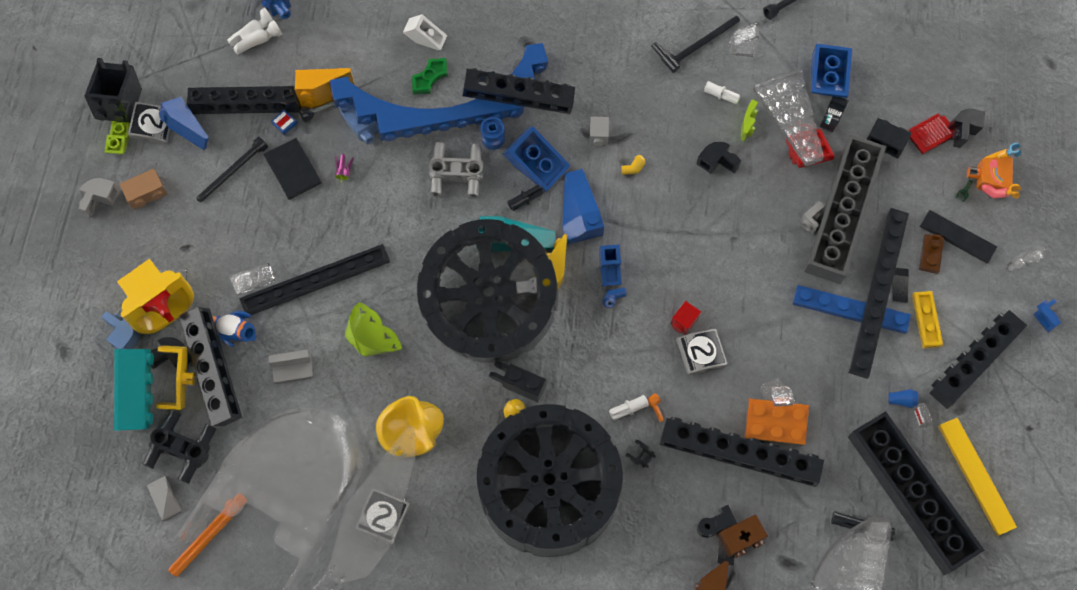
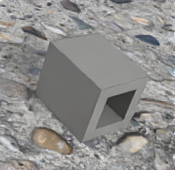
(599, 131)

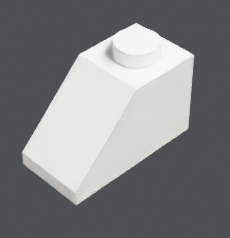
(424, 32)

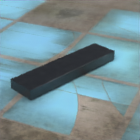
(958, 236)

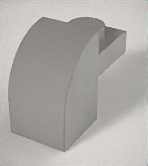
(97, 191)

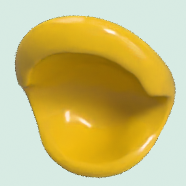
(406, 412)

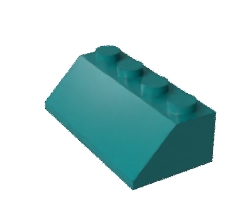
(133, 389)

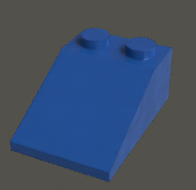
(831, 70)
(536, 158)

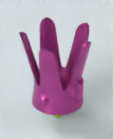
(341, 172)

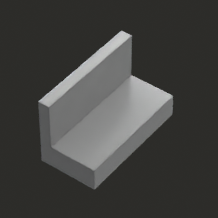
(291, 366)

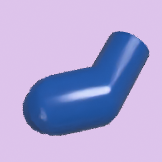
(612, 295)

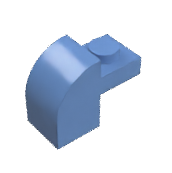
(123, 335)

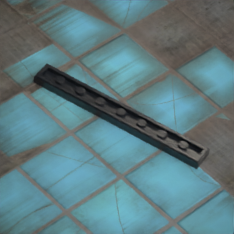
(314, 280)

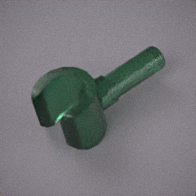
(964, 191)

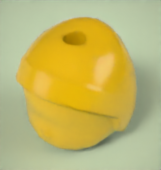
(512, 407)

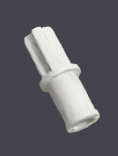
(721, 92)
(628, 407)

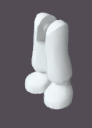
(255, 33)

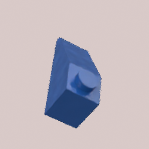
(183, 122)

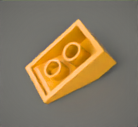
(314, 85)

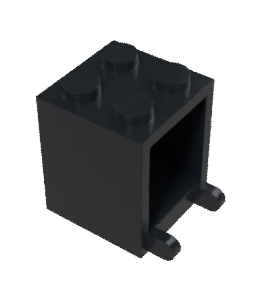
(113, 91)

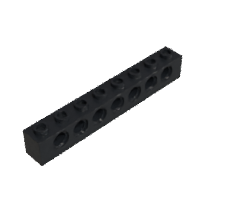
(810, 476)

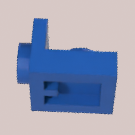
(1046, 316)

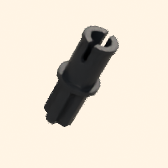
(525, 197)

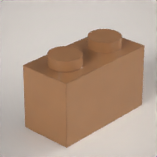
(143, 189)

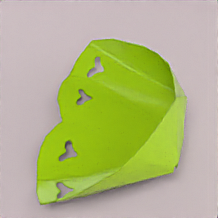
(368, 336)

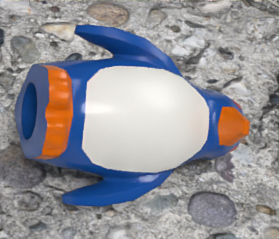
(234, 328)

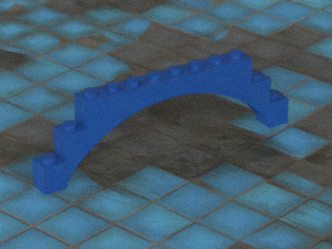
(402, 121)

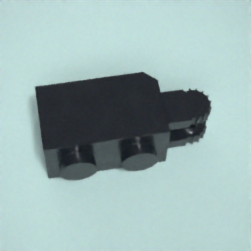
(520, 381)

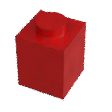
(685, 318)

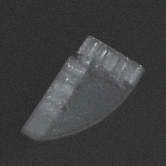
(856, 558)

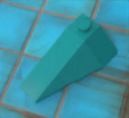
(543, 235)

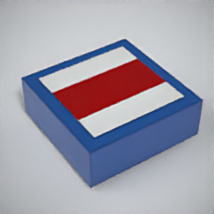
(284, 122)

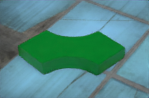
(435, 70)

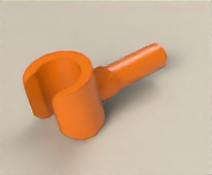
(653, 401)

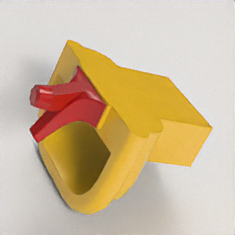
(154, 298)

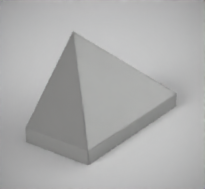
(164, 498)

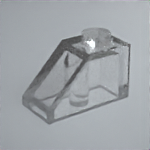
(745, 40)

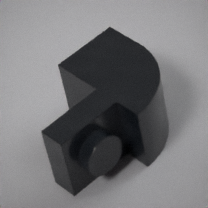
(965, 123)
(716, 154)
(161, 357)

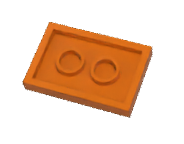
(776, 423)

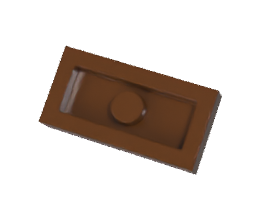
(931, 253)

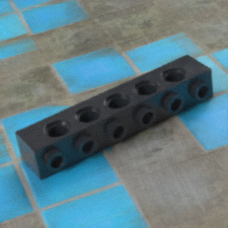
(511, 96)
(243, 100)
(210, 366)
(948, 395)

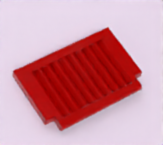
(930, 133)

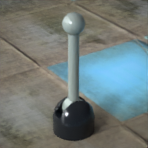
(308, 113)

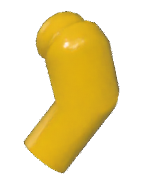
(635, 167)

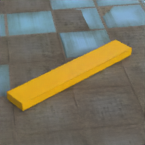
(977, 477)

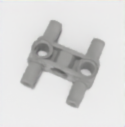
(456, 170)

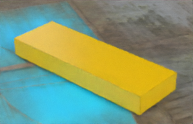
(927, 319)

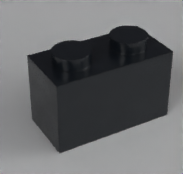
(889, 135)

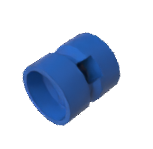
(492, 133)

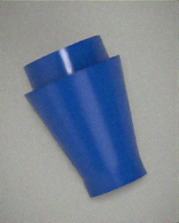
(904, 398)

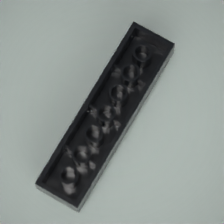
(915, 493)

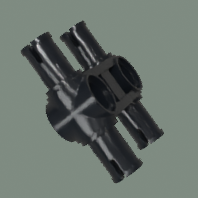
(179, 446)

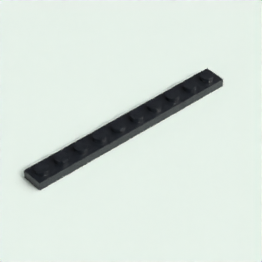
(878, 294)

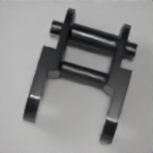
(637, 460)

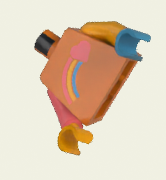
(995, 174)

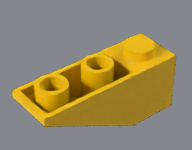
(558, 260)

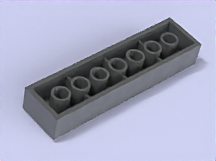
(845, 209)

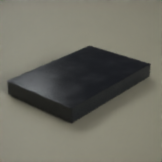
(292, 168)

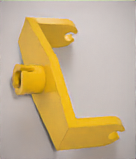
(183, 378)

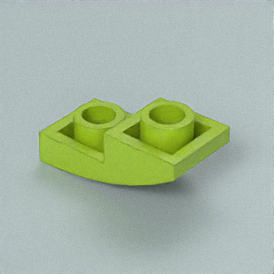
(748, 123)
(118, 139)

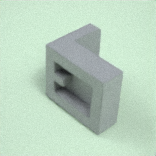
(811, 216)

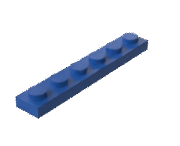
(847, 308)

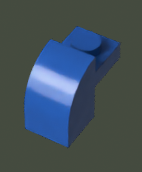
(610, 265)

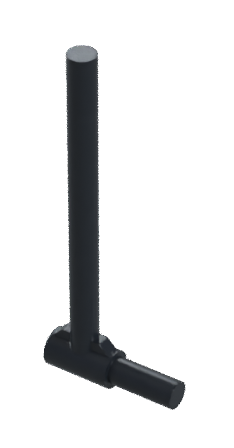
(673, 62)

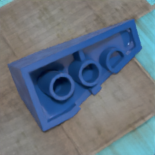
(580, 210)

